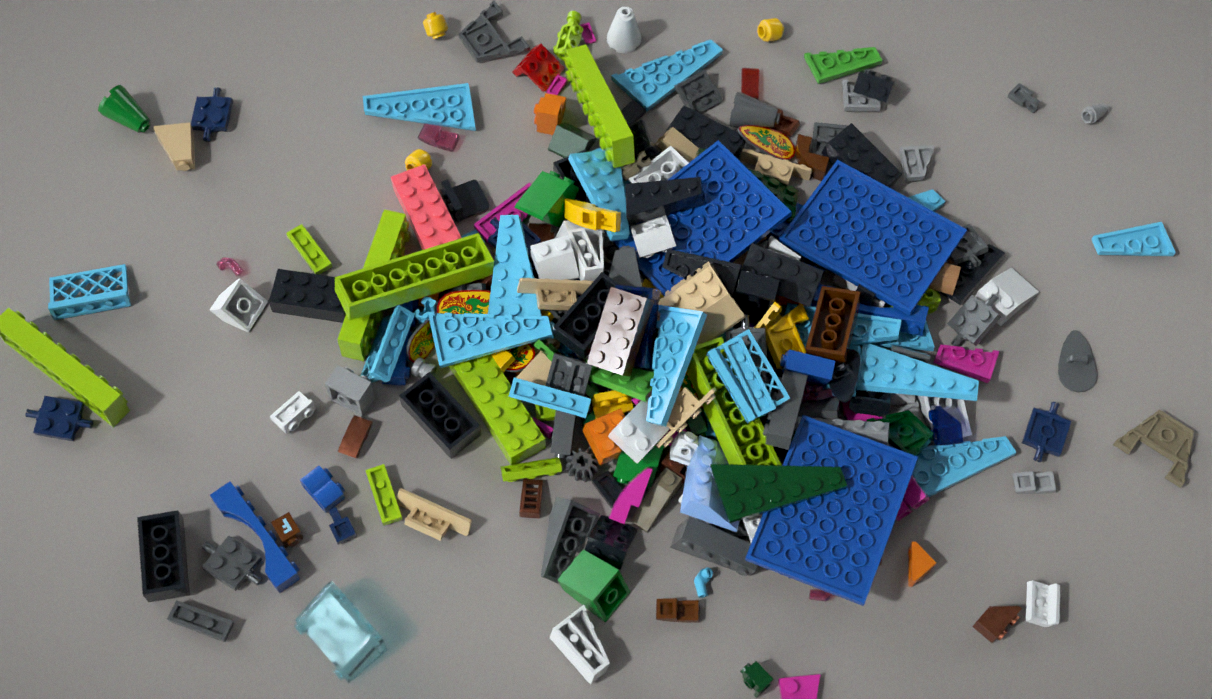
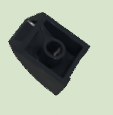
(870, 403)

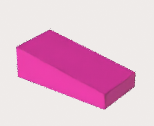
(587, 34)
(557, 85)
(545, 429)

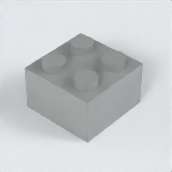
(350, 390)

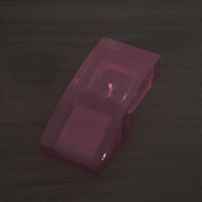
(437, 138)

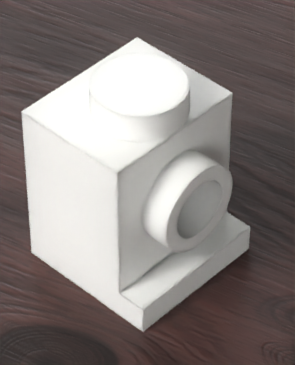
(683, 447)

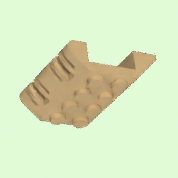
(705, 294)

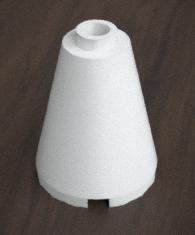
(624, 31)

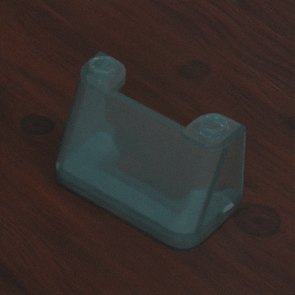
(340, 632)

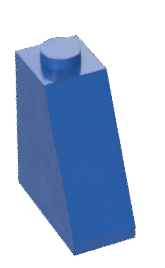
(816, 368)

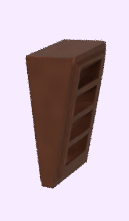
(531, 512)

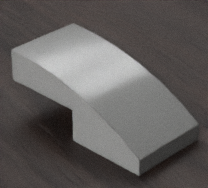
(1034, 483)

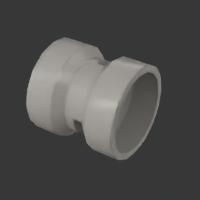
(421, 368)

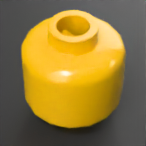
(435, 25)
(770, 29)
(418, 158)

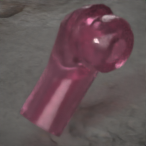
(230, 263)
(819, 595)

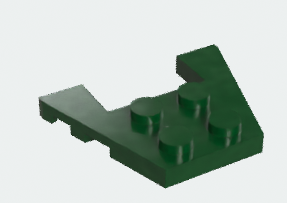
(907, 432)

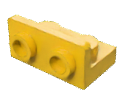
(611, 401)

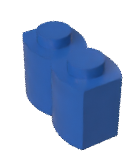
(322, 488)

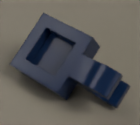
(341, 528)

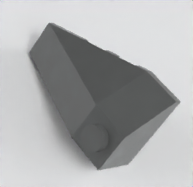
(567, 530)

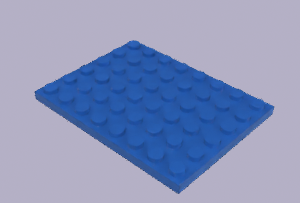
(733, 216)
(873, 236)
(839, 535)

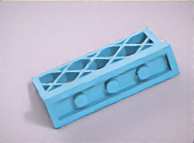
(89, 302)
(387, 345)
(749, 377)
(732, 384)
(550, 397)

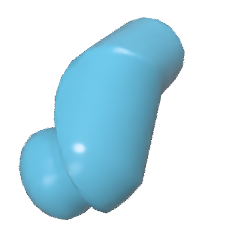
(701, 580)

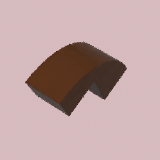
(804, 157)

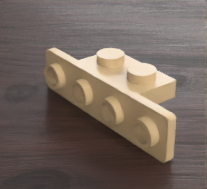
(774, 167)
(553, 293)
(685, 406)
(430, 517)

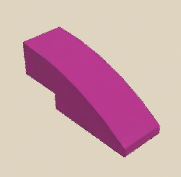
(631, 495)

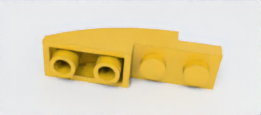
(592, 217)

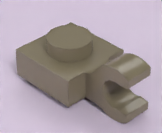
(634, 168)

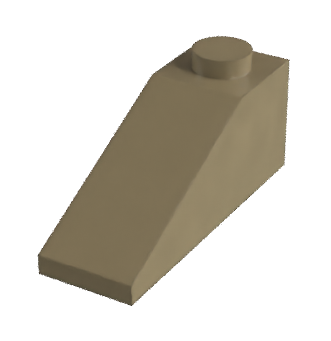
(657, 499)

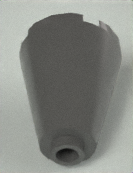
(752, 112)

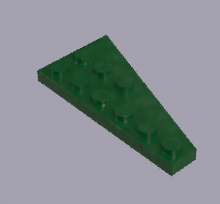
(785, 193)
(764, 488)

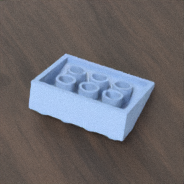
(700, 490)

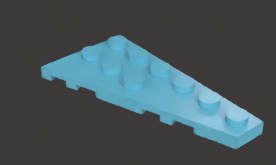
(657, 77)
(435, 106)
(509, 266)
(477, 335)
(949, 464)

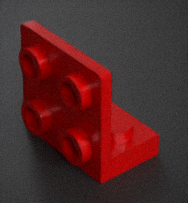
(539, 67)

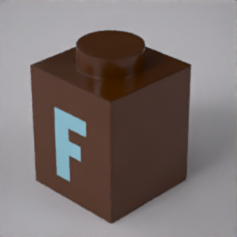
(287, 530)

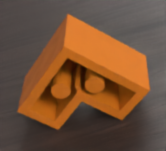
(549, 113)
(597, 436)

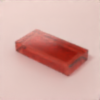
(750, 82)

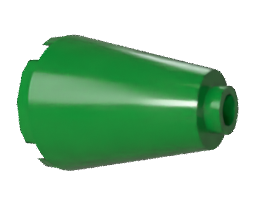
(124, 110)

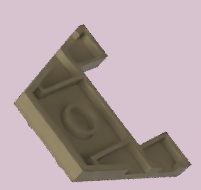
(1164, 436)

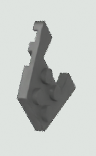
(485, 42)

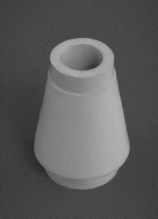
(1093, 113)

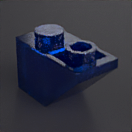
(945, 427)

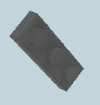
(200, 621)

